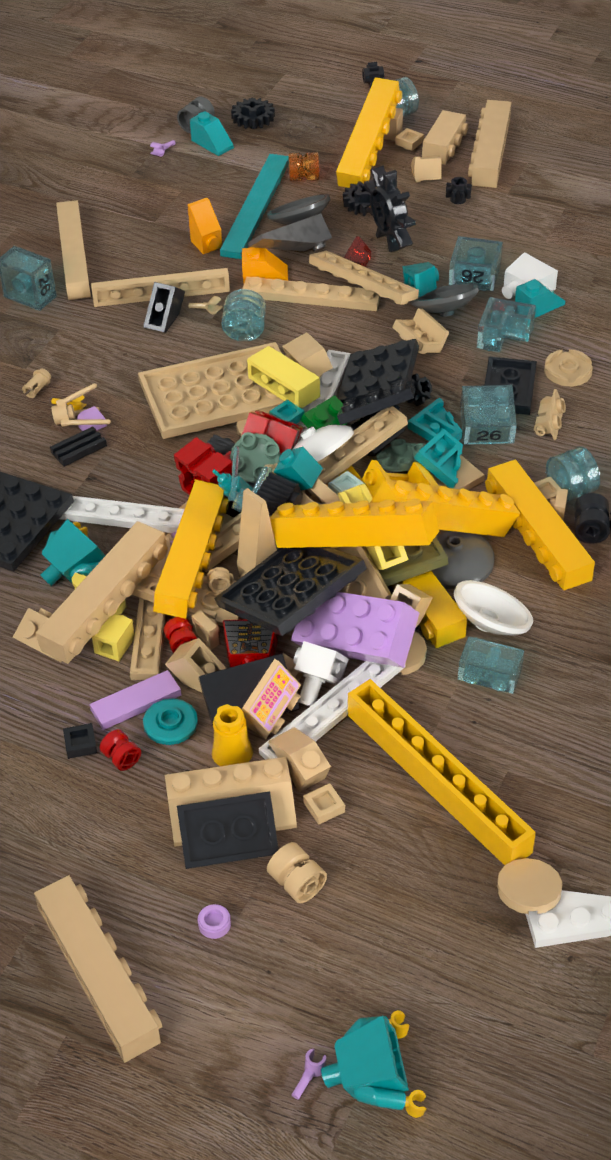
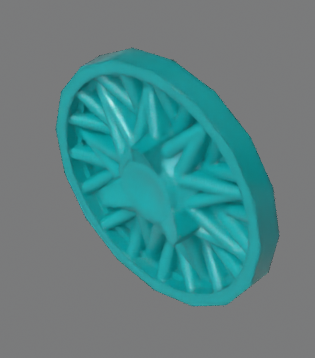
(170, 721)

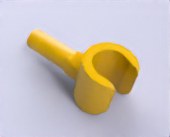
(77, 405)

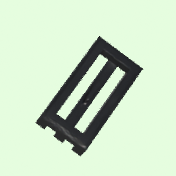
(78, 446)

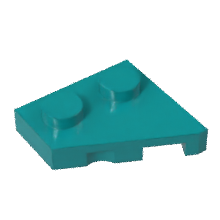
(442, 457)

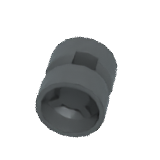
(192, 109)

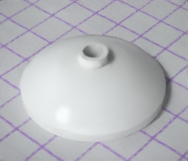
(324, 440)
(492, 608)

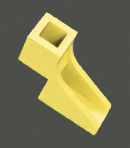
(381, 555)
(115, 634)

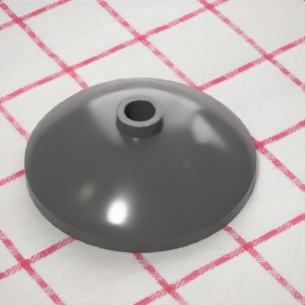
(299, 209)
(446, 298)
(468, 558)

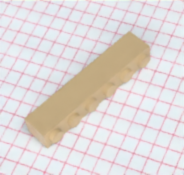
(490, 143)
(102, 592)
(98, 969)

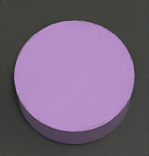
(214, 921)

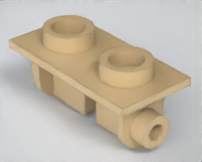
(550, 415)

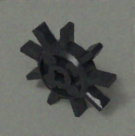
(389, 208)

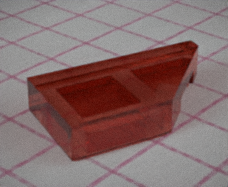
(358, 252)

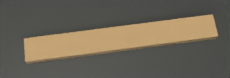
(149, 634)

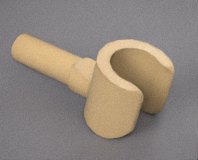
(210, 306)

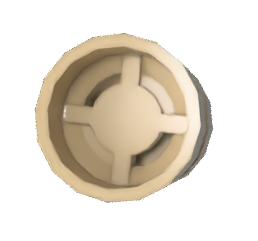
(297, 873)

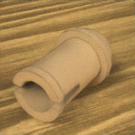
(37, 382)

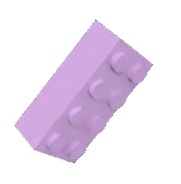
(361, 628)

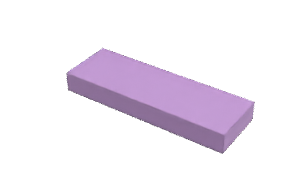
(134, 699)

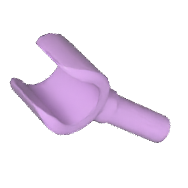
(159, 149)
(311, 1070)

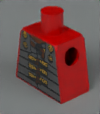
(247, 642)

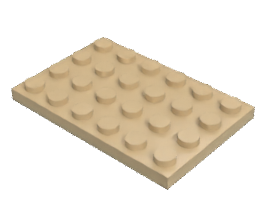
(205, 392)

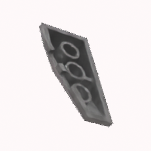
(296, 236)

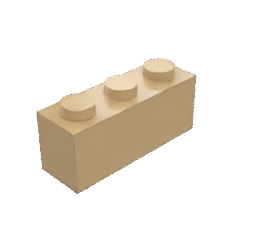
(445, 136)

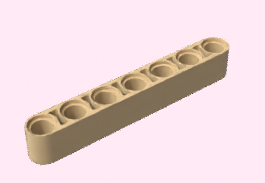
(73, 250)

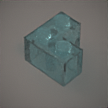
(504, 320)

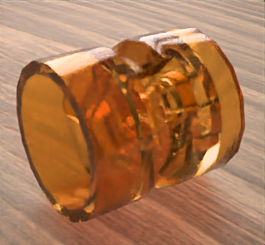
(303, 166)

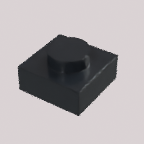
(80, 740)

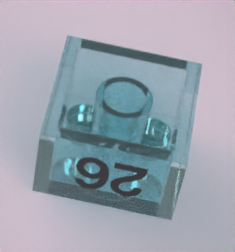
(476, 262)
(27, 278)
(488, 414)

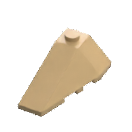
(256, 533)

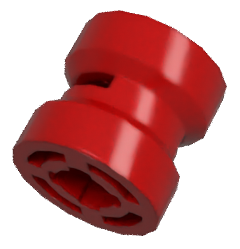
(178, 632)
(117, 746)

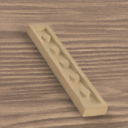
(365, 277)
(141, 288)
(313, 293)

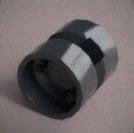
(591, 518)

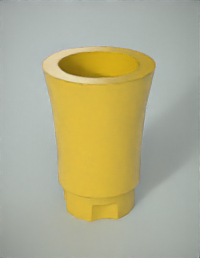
(230, 737)

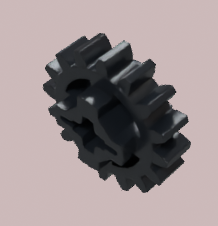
(252, 113)
(357, 198)

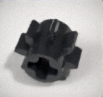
(371, 72)
(458, 190)
(423, 390)

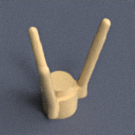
(65, 413)

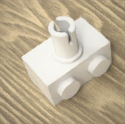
(318, 667)

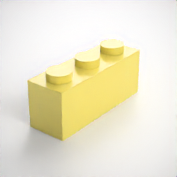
(283, 377)

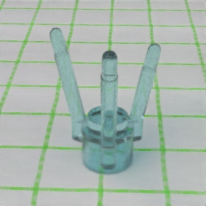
(237, 497)

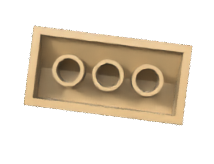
(232, 782)

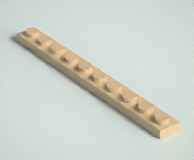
(363, 441)

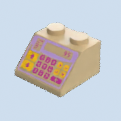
(270, 699)

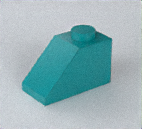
(210, 134)
(421, 276)
(538, 294)
(299, 467)

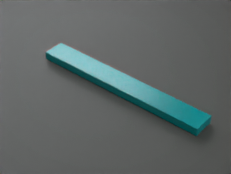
(254, 206)

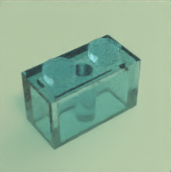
(490, 664)

